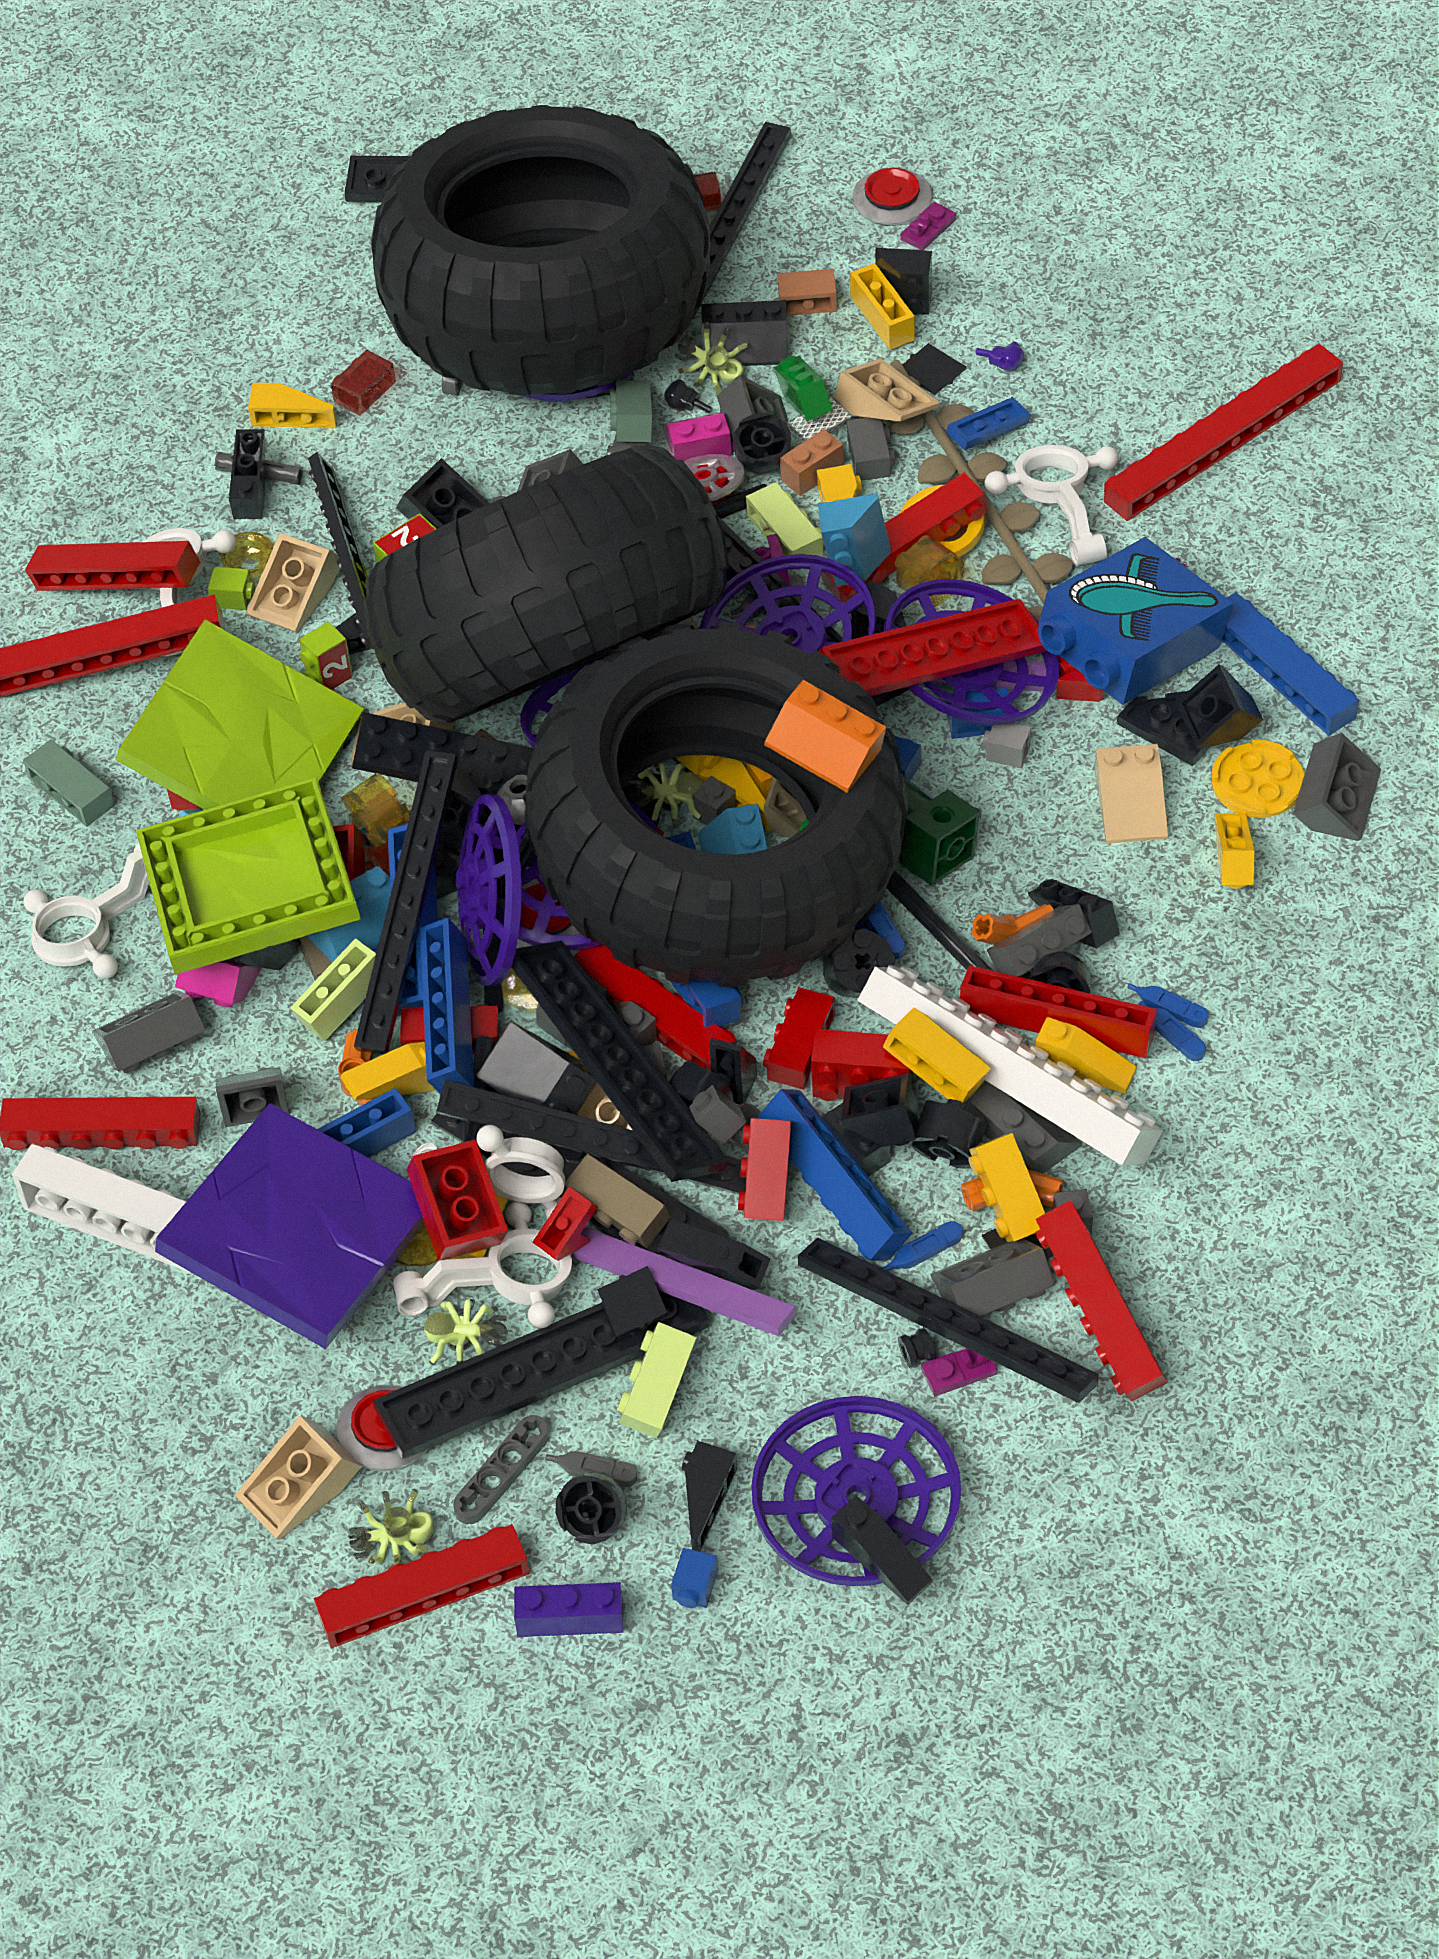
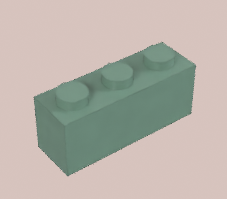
(631, 411)
(69, 782)

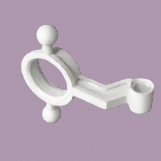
(223, 541)
(1084, 546)
(100, 910)
(518, 1149)
(418, 1293)

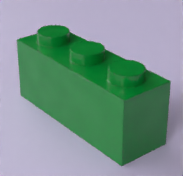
(802, 387)

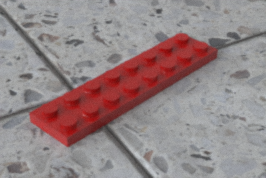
(937, 647)

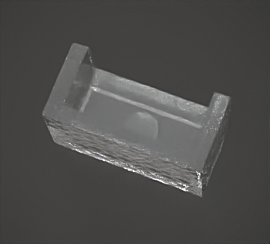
(803, 430)

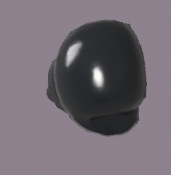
(682, 397)

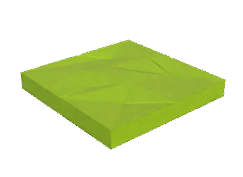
(236, 724)
(246, 875)

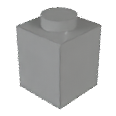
(1007, 744)

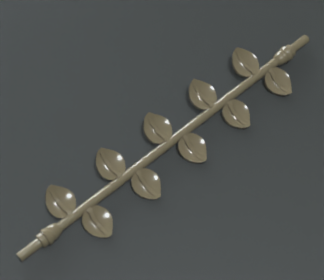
(1013, 518)

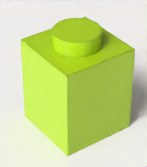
(231, 587)

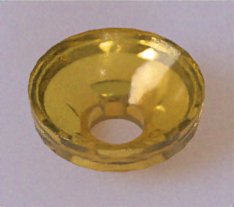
(249, 547)

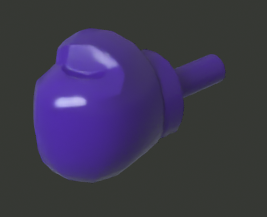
(1006, 358)

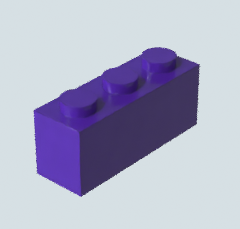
(568, 1609)

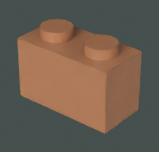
(808, 291)
(801, 463)

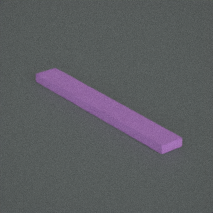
(688, 1283)

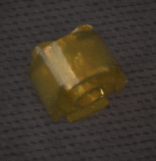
(927, 562)
(375, 808)

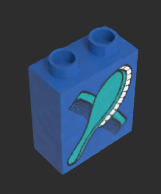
(1133, 620)

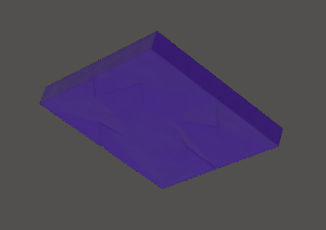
(294, 1225)

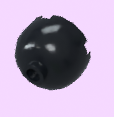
(761, 442)
(1062, 970)
(591, 1507)

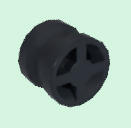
(916, 1347)

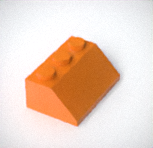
(825, 736)

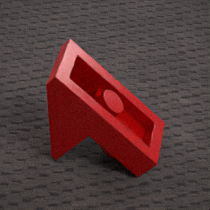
(1074, 685)
(564, 1226)

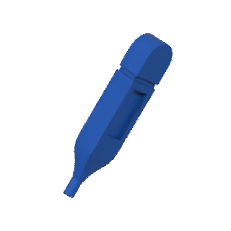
(881, 924)
(1178, 1006)
(1178, 1035)
(926, 1246)

